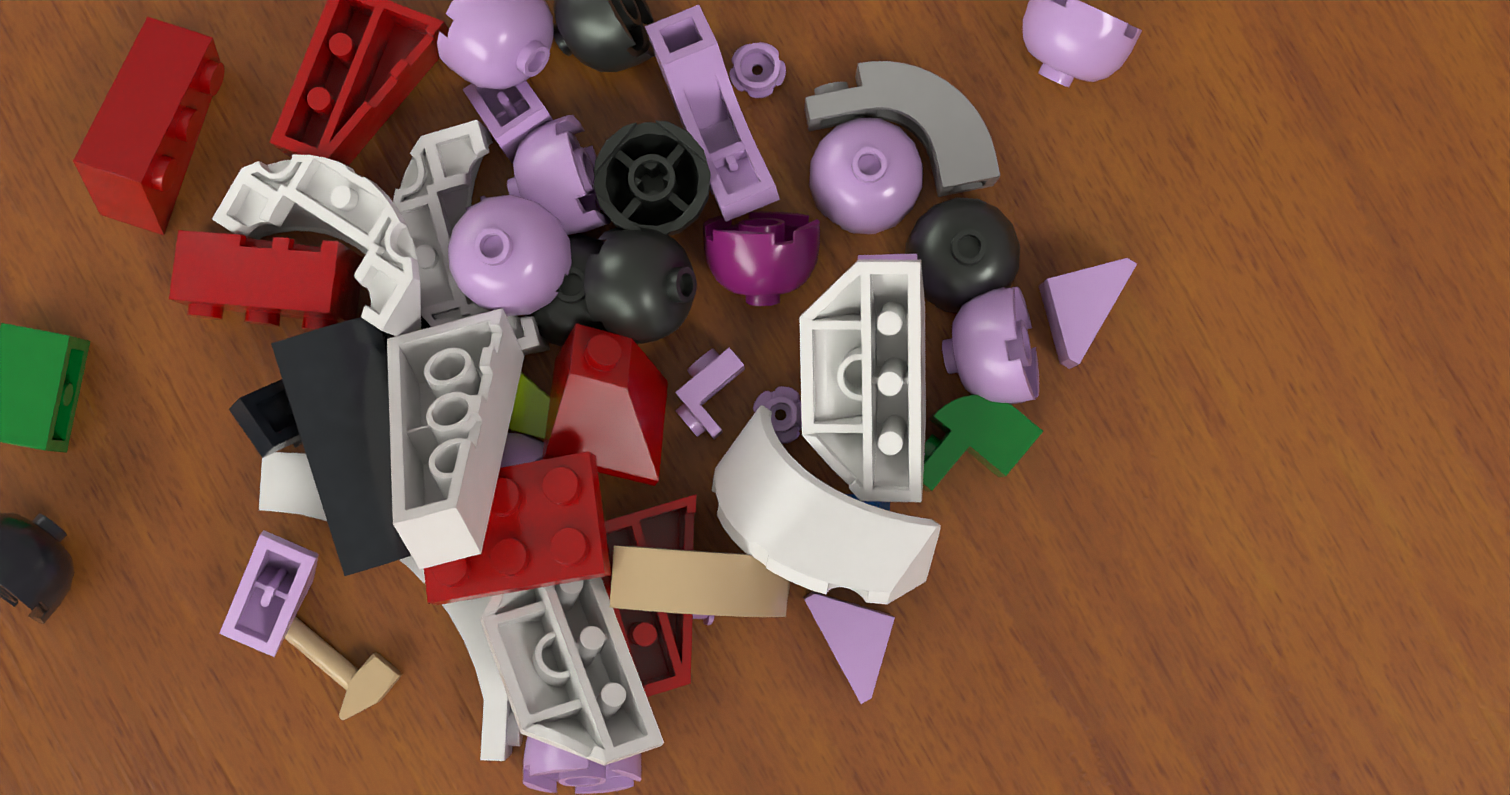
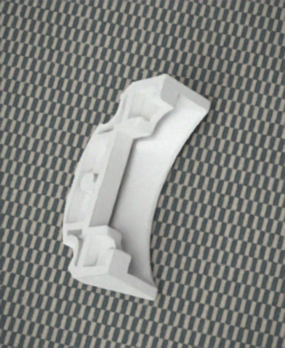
(334, 201)
(431, 202)
(813, 530)

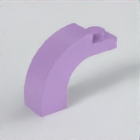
(711, 112)

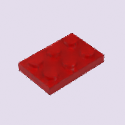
(539, 533)

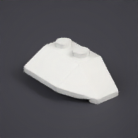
(868, 379)
(570, 671)

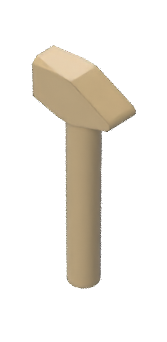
(363, 685)

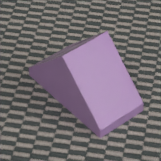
(508, 113)
(1079, 305)
(270, 593)
(855, 637)

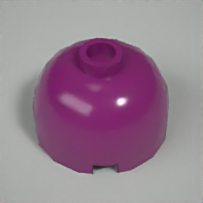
(762, 254)

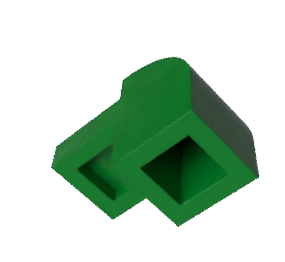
(986, 429)

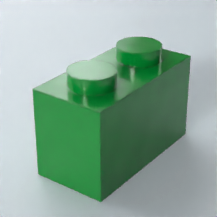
(39, 386)

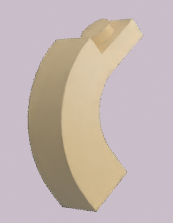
(695, 583)

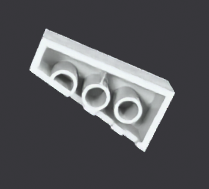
(449, 431)

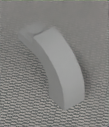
(926, 106)

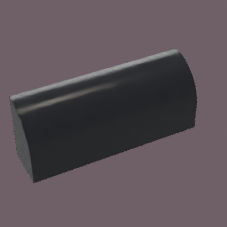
(342, 415)

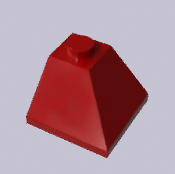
(607, 403)

